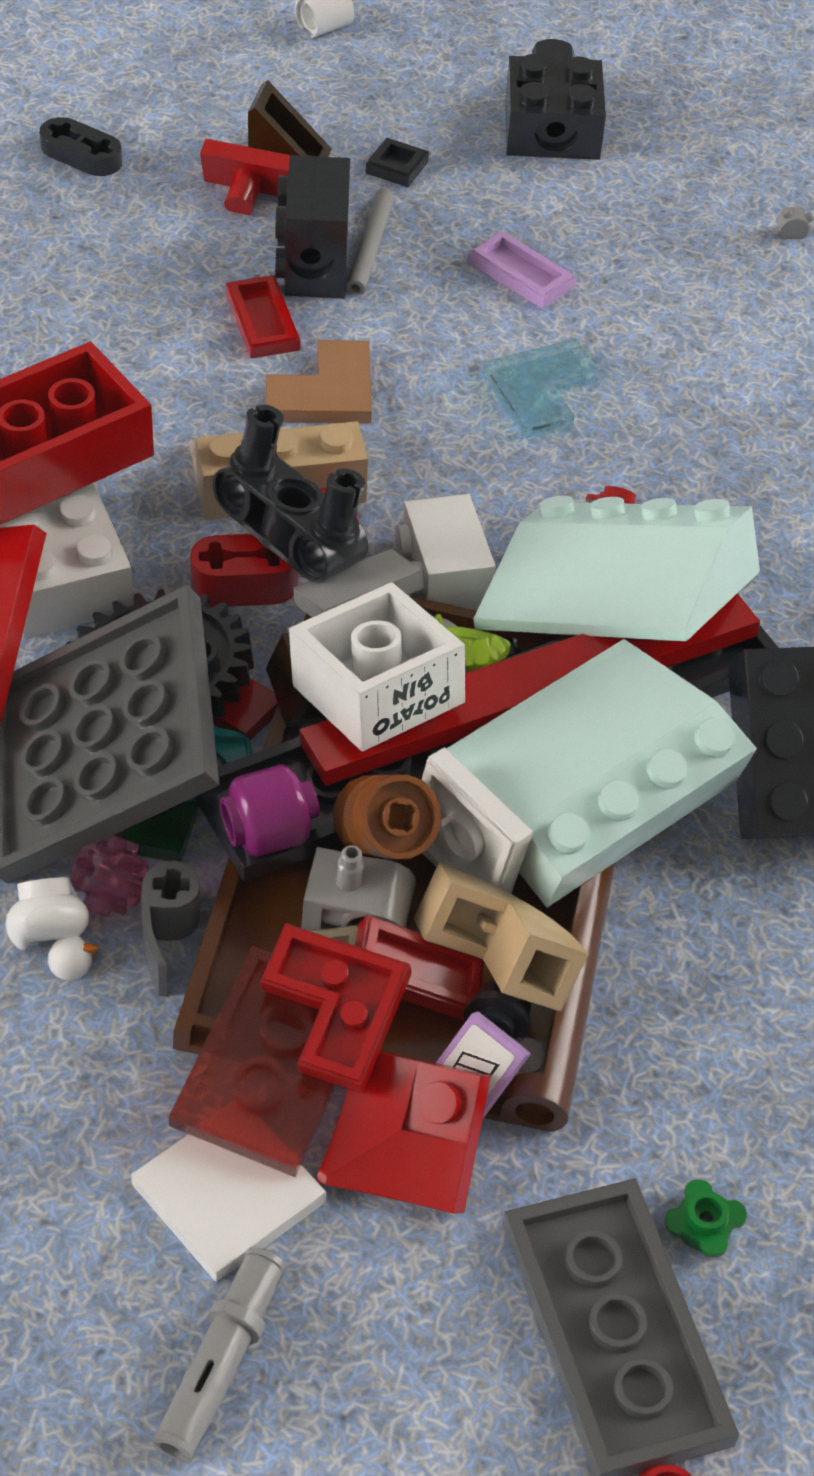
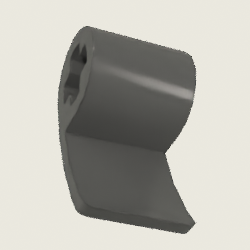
(167, 913)

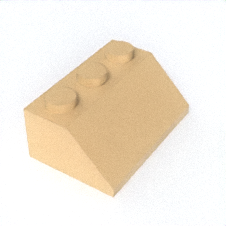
(308, 450)

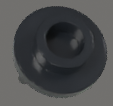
(501, 1009)

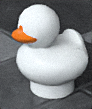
(51, 913)

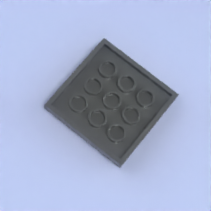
(105, 734)

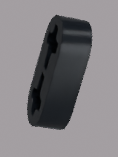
(81, 146)

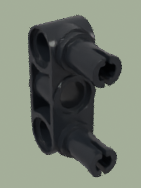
(284, 509)

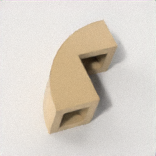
(518, 943)

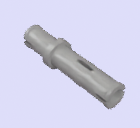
(233, 1326)

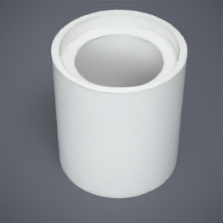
(323, 15)

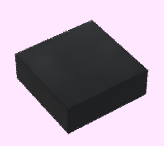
(397, 162)

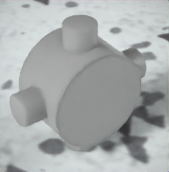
(793, 223)

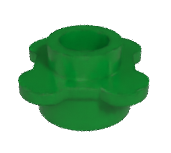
(700, 1235)

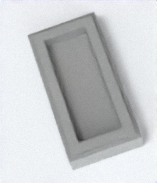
(358, 580)

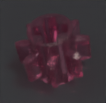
(109, 876)

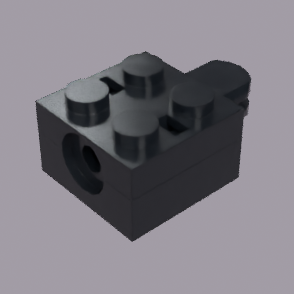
(554, 103)
(313, 226)

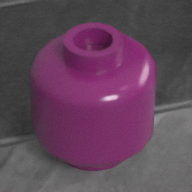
(269, 810)

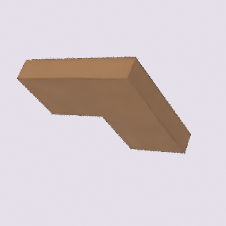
(334, 395)

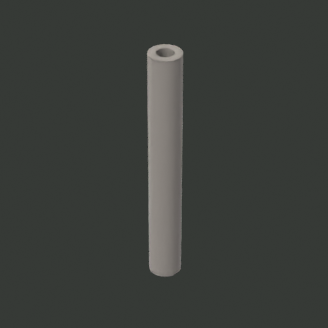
(370, 241)

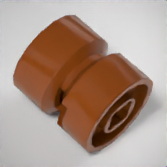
(372, 811)

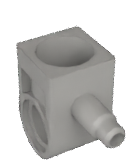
(351, 886)

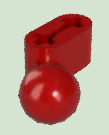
(240, 571)

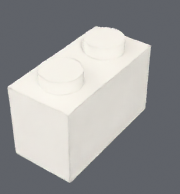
(449, 548)

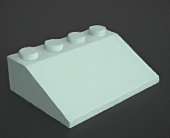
(621, 568)
(604, 763)

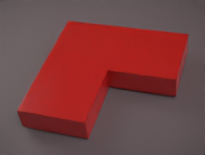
(354, 997)

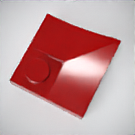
(409, 1134)

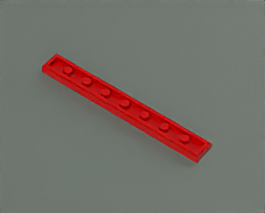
(506, 684)

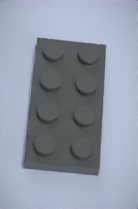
(619, 1331)

